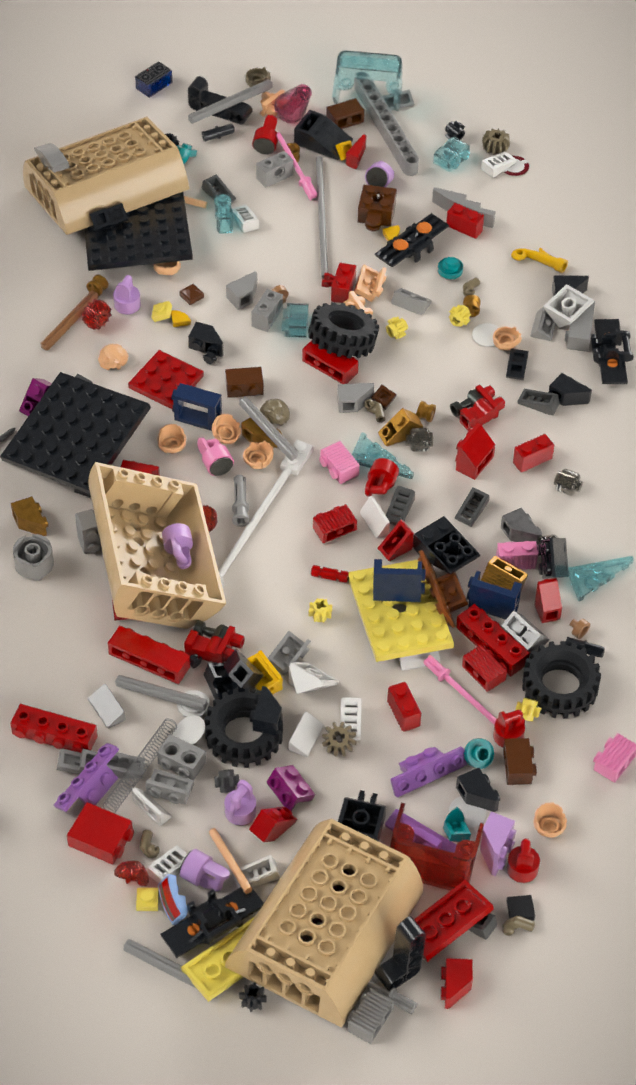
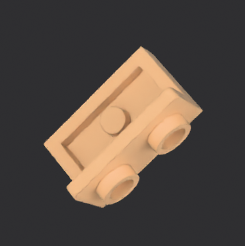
(370, 282)

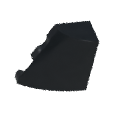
(220, 681)

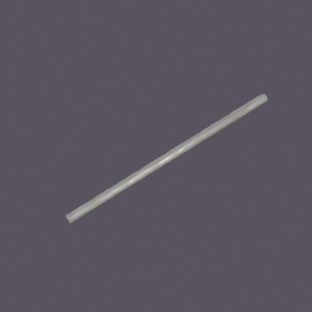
(322, 220)

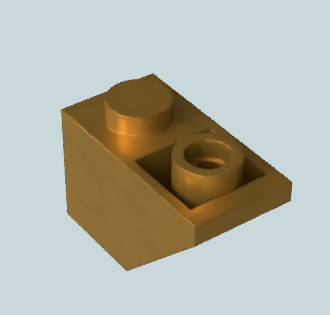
(399, 426)
(254, 433)
(28, 516)

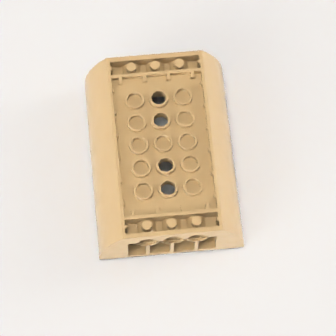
(122, 165)
(145, 577)
(356, 925)

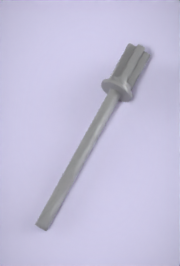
(399, 1000)

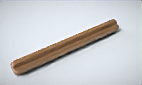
(68, 321)

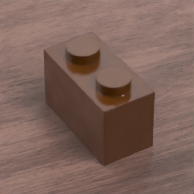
(346, 113)
(244, 382)
(518, 761)

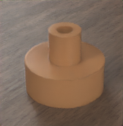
(281, 289)
(580, 627)

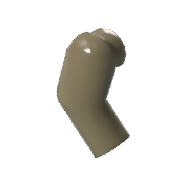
(468, 288)
(375, 408)
(146, 846)
(515, 923)

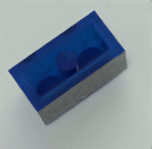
(153, 79)

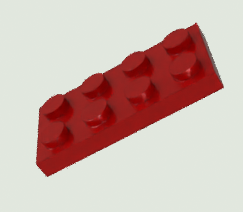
(452, 917)

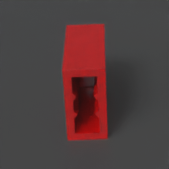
(100, 833)

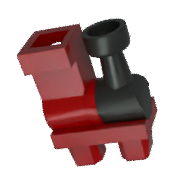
(482, 407)
(215, 648)

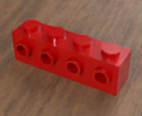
(482, 630)
(149, 654)
(53, 729)

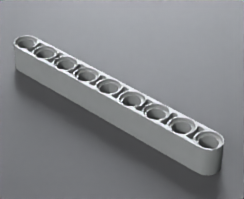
(387, 126)

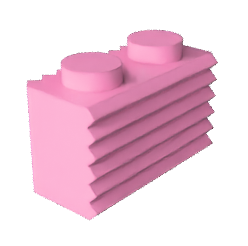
(339, 462)
(518, 554)
(615, 758)

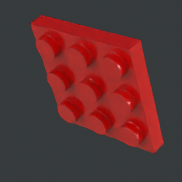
(162, 376)

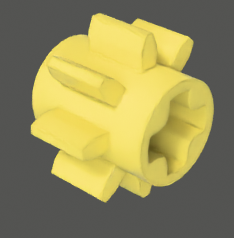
(459, 315)
(396, 327)
(320, 610)
(529, 709)

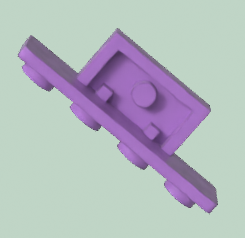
(426, 768)
(92, 781)
(422, 834)

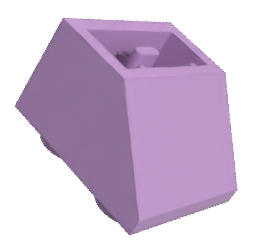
(497, 841)

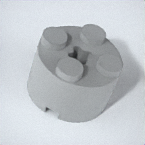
(33, 556)

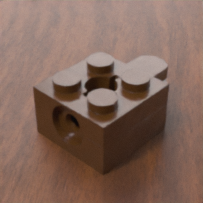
(376, 210)

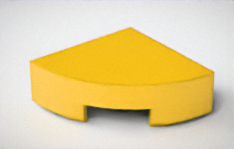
(342, 148)
(391, 232)
(179, 318)

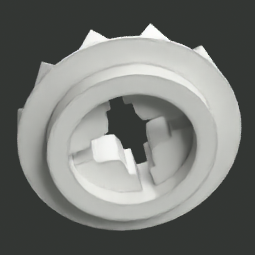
(188, 711)

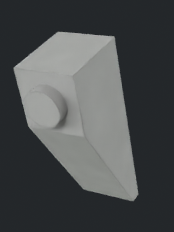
(580, 331)

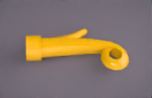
(559, 264)

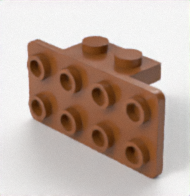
(446, 590)

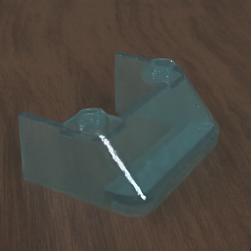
(368, 66)

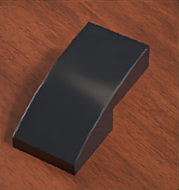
(109, 217)
(517, 364)

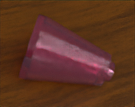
(293, 103)

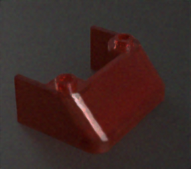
(435, 865)

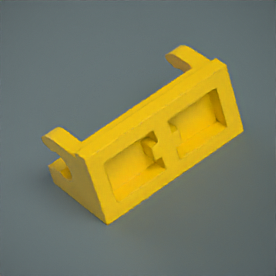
(271, 677)

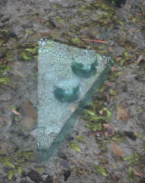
(367, 452)
(591, 576)

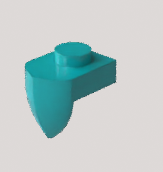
(186, 151)
(455, 826)

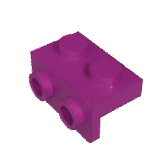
(289, 786)

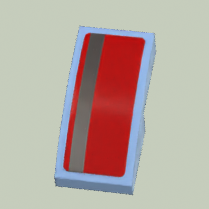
(173, 904)

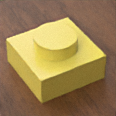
(161, 311)
(147, 899)

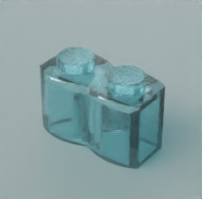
(451, 154)
(223, 213)
(296, 320)

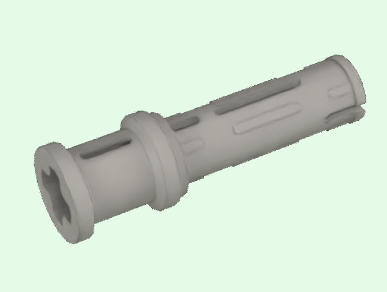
(240, 506)

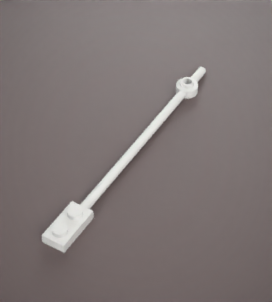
(289, 467)

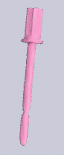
(305, 182)
(443, 673)

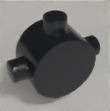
(209, 358)
(195, 661)

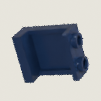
(398, 584)
(492, 598)

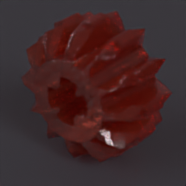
(96, 314)

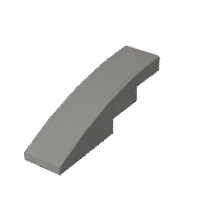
(52, 157)
(447, 198)
(75, 762)

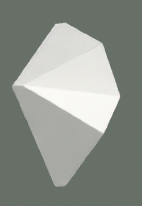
(567, 306)
(308, 678)

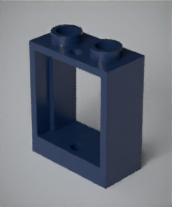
(198, 397)

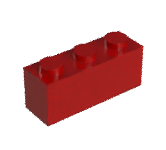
(339, 368)

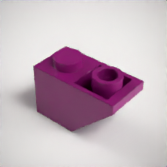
(34, 394)

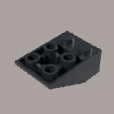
(319, 134)
(444, 546)
(553, 558)

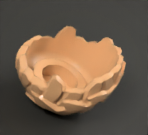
(168, 268)
(506, 338)
(113, 357)
(226, 429)
(171, 438)
(258, 455)
(550, 820)

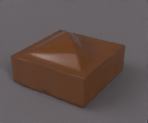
(191, 294)
(384, 396)

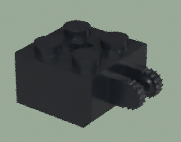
(363, 815)

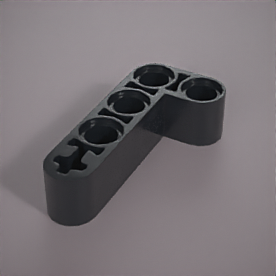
(200, 97)
(406, 955)

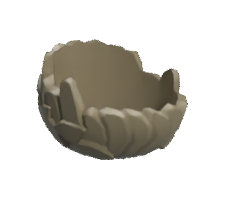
(256, 76)
(275, 411)

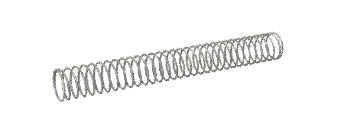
(137, 780)

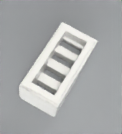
(492, 171)
(245, 218)
(352, 706)
(261, 864)
(153, 869)

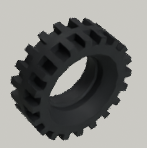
(343, 330)
(561, 658)
(224, 711)

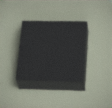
(521, 906)

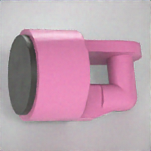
(215, 456)

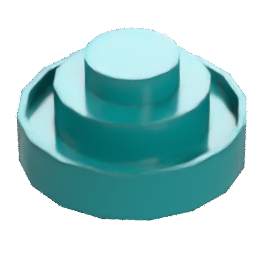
(450, 268)
(479, 753)

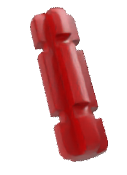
(329, 573)

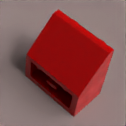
(474, 452)

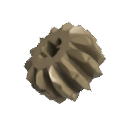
(496, 141)
(332, 743)

